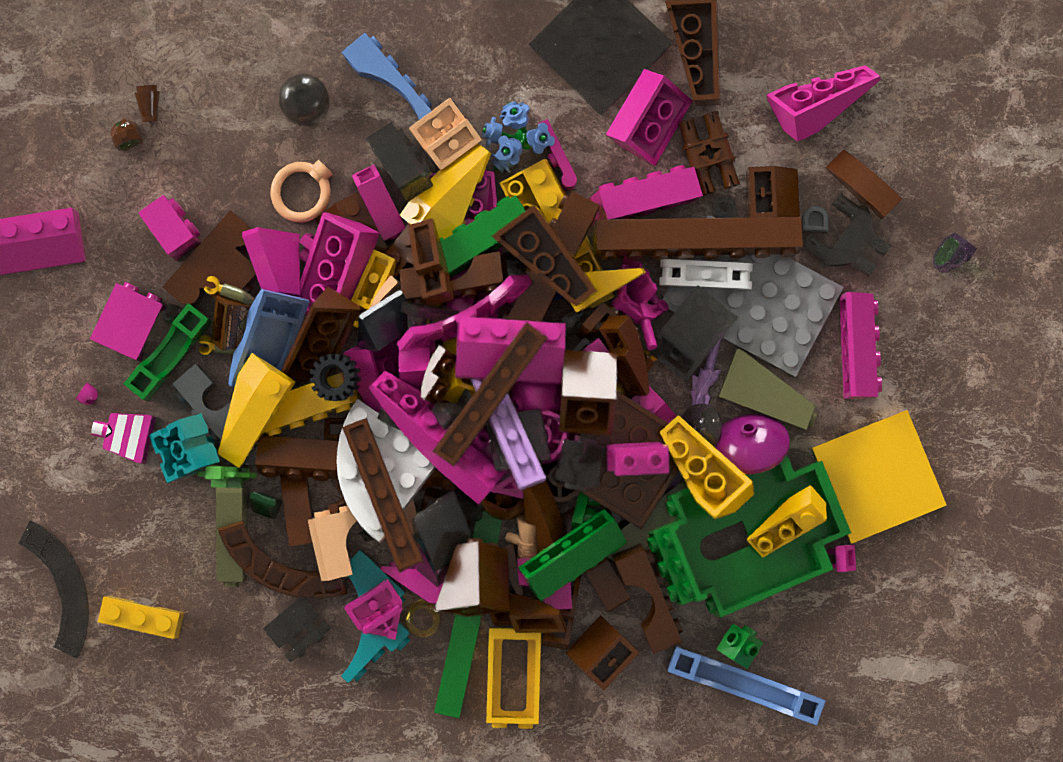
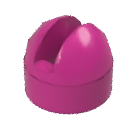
(87, 395)

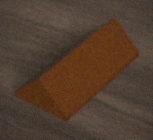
(321, 333)

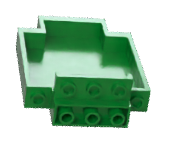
(743, 574)

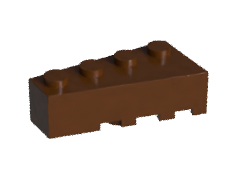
(698, 43)
(543, 251)

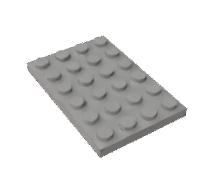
(780, 312)

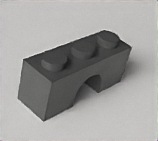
(194, 388)

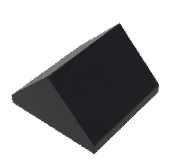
(382, 323)

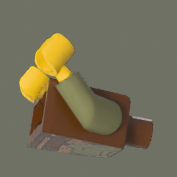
(228, 320)

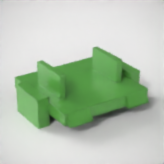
(226, 476)

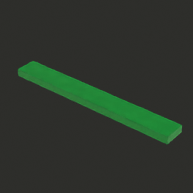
(463, 639)

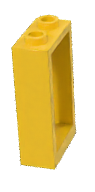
(495, 715)

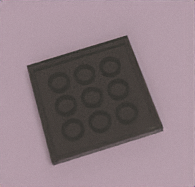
(600, 48)

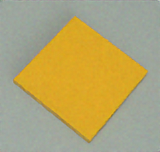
(880, 476)

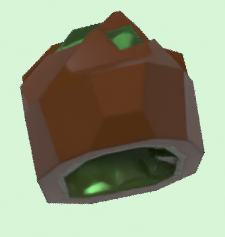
(126, 135)

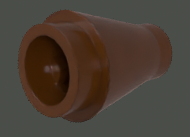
(147, 100)

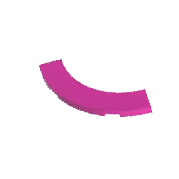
(420, 336)

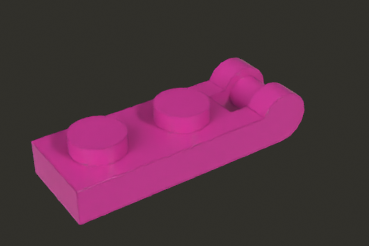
(558, 159)

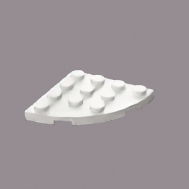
(403, 461)

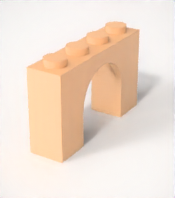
(329, 540)

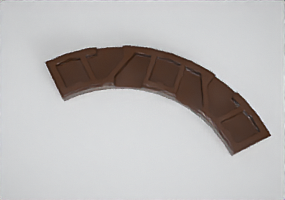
(273, 574)

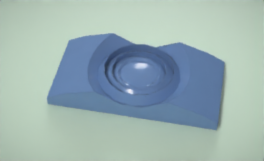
(269, 330)

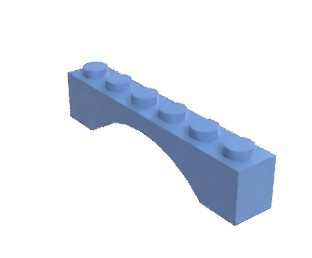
(371, 63)
(746, 685)

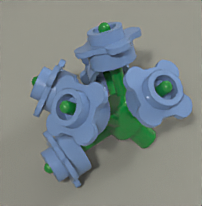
(511, 145)

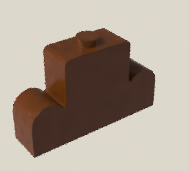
(215, 257)

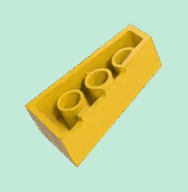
(304, 404)

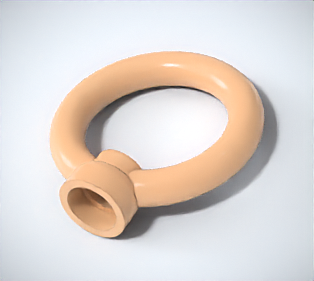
(319, 173)

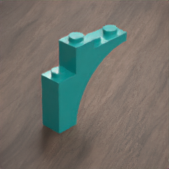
(365, 577)

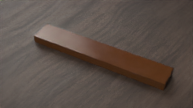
(490, 394)
(382, 495)

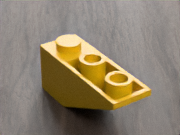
(789, 521)

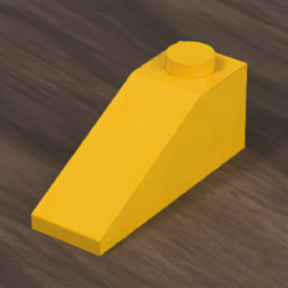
(376, 273)
(609, 282)

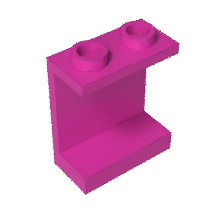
(127, 320)
(637, 458)

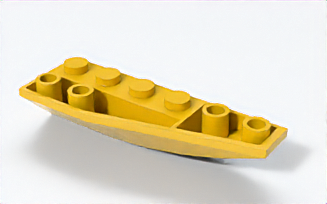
(541, 187)

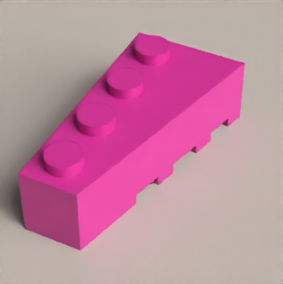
(648, 194)

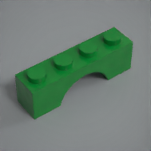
(179, 340)

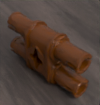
(716, 142)

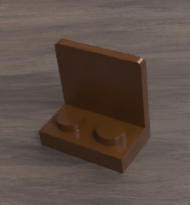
(596, 320)

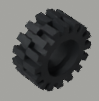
(320, 377)

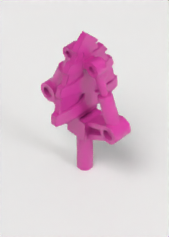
(633, 301)

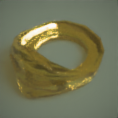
(421, 603)

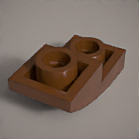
(434, 386)

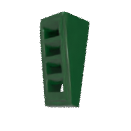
(265, 504)

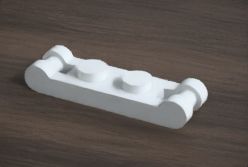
(705, 274)

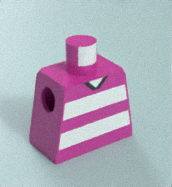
(126, 435)

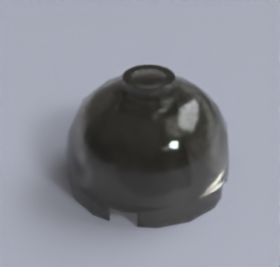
(304, 99)

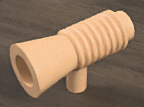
(526, 539)

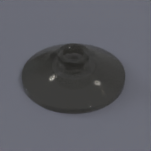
(706, 420)

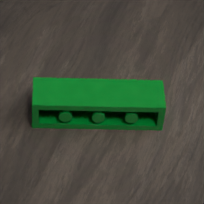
(477, 236)
(572, 555)

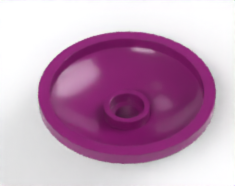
(754, 442)

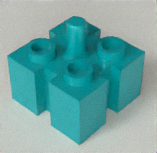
(184, 447)

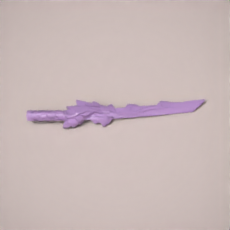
(700, 390)

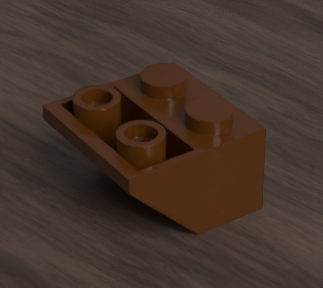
(772, 192)
(602, 652)

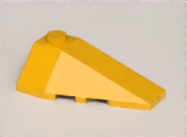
(451, 192)
(254, 402)
(709, 475)

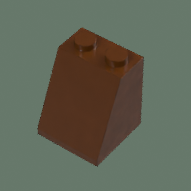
(588, 392)
(476, 580)

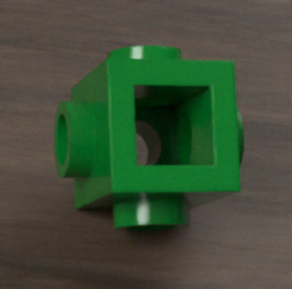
(740, 645)

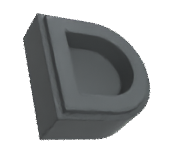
(815, 220)

